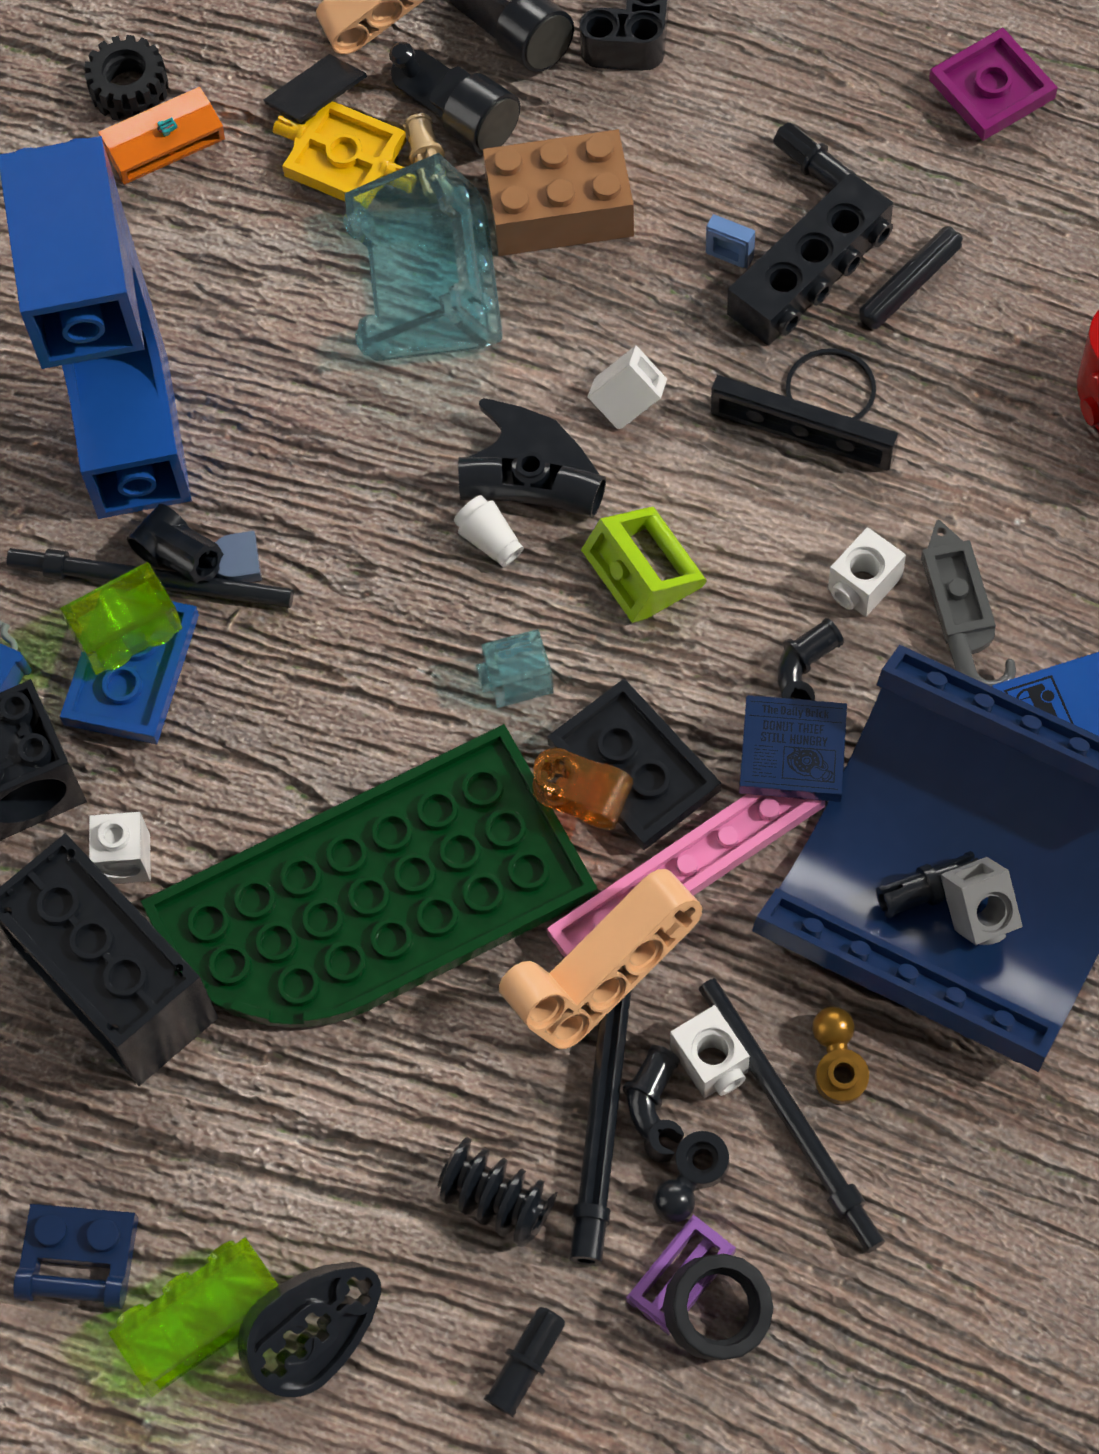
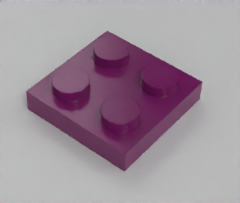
(993, 83)

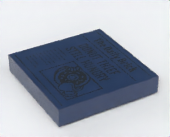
(793, 748)

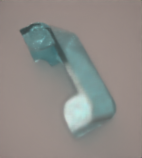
(426, 263)

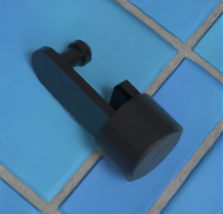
(528, 30)
(469, 105)

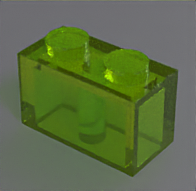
(122, 619)

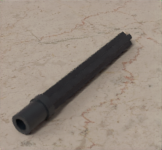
(591, 1212)

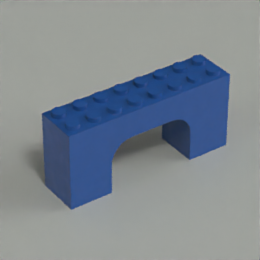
(96, 319)

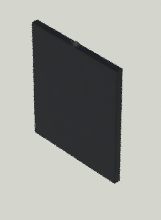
(315, 88)

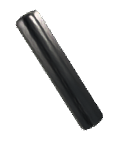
(910, 277)

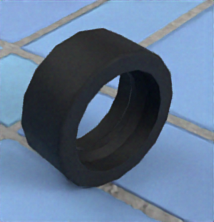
(758, 1298)

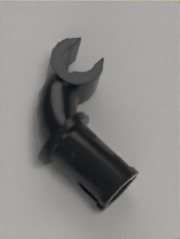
(803, 652)
(644, 1099)

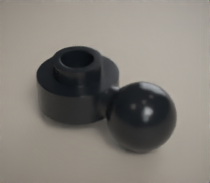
(675, 1197)

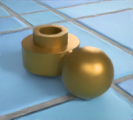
(834, 1029)

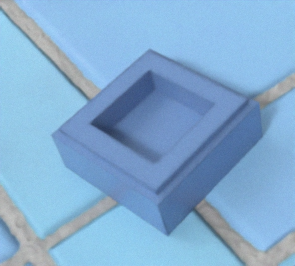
(730, 241)

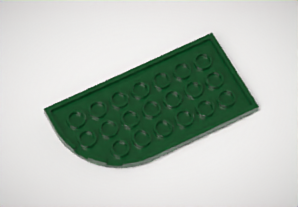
(377, 891)

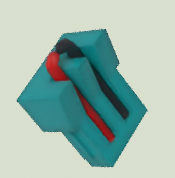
(166, 126)

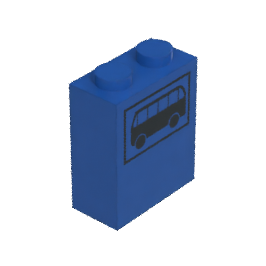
(1062, 690)

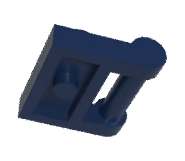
(76, 1239)

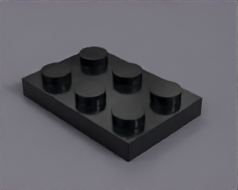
(631, 736)

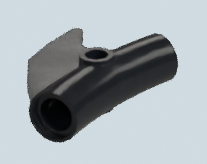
(531, 464)

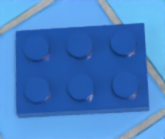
(134, 697)

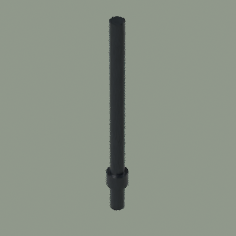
(59, 564)
(843, 1198)

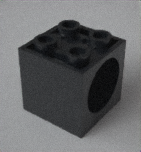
(33, 764)

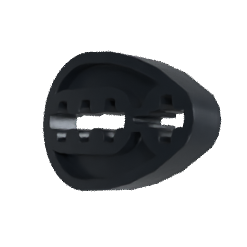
(321, 1355)

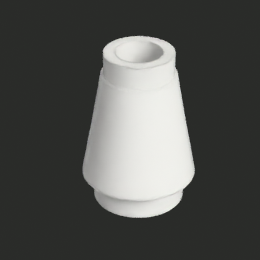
(488, 530)

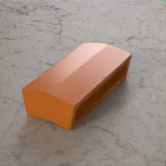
(139, 148)

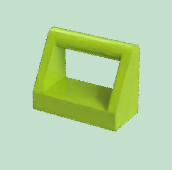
(627, 570)

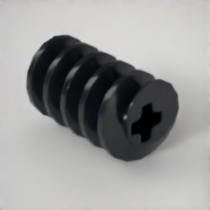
(494, 1194)

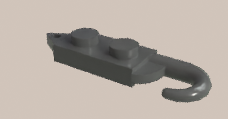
(960, 601)

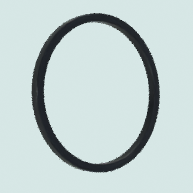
(839, 352)

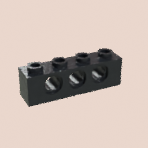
(847, 207)

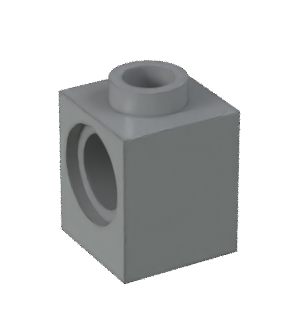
(968, 887)

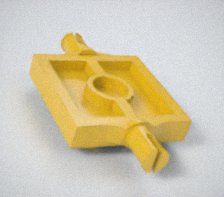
(340, 149)

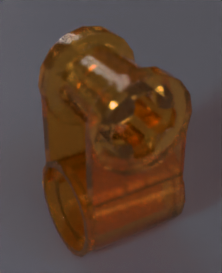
(586, 791)

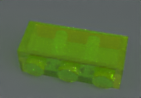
(192, 1316)

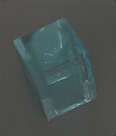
(515, 669)

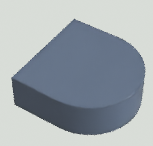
(240, 557)

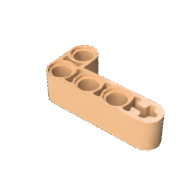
(605, 963)

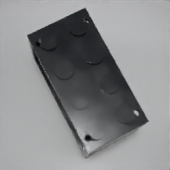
(103, 959)

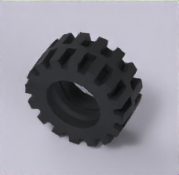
(121, 58)

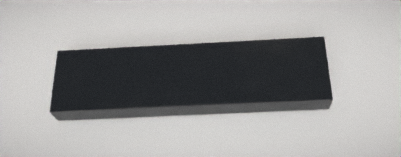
(803, 422)

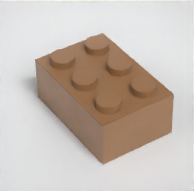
(559, 192)

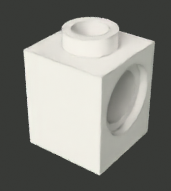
(871, 555)
(120, 847)
(710, 1031)

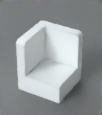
(627, 388)

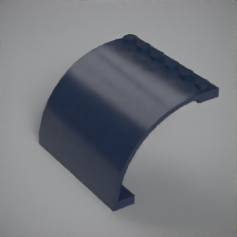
(940, 776)

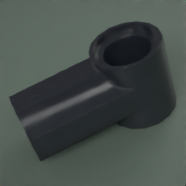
(169, 540)

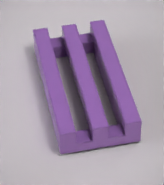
(652, 1311)

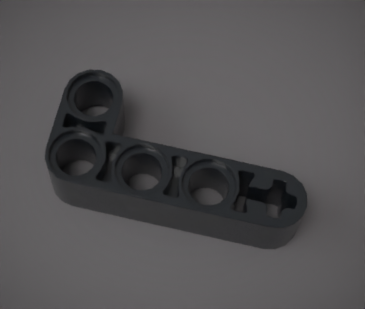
(625, 37)

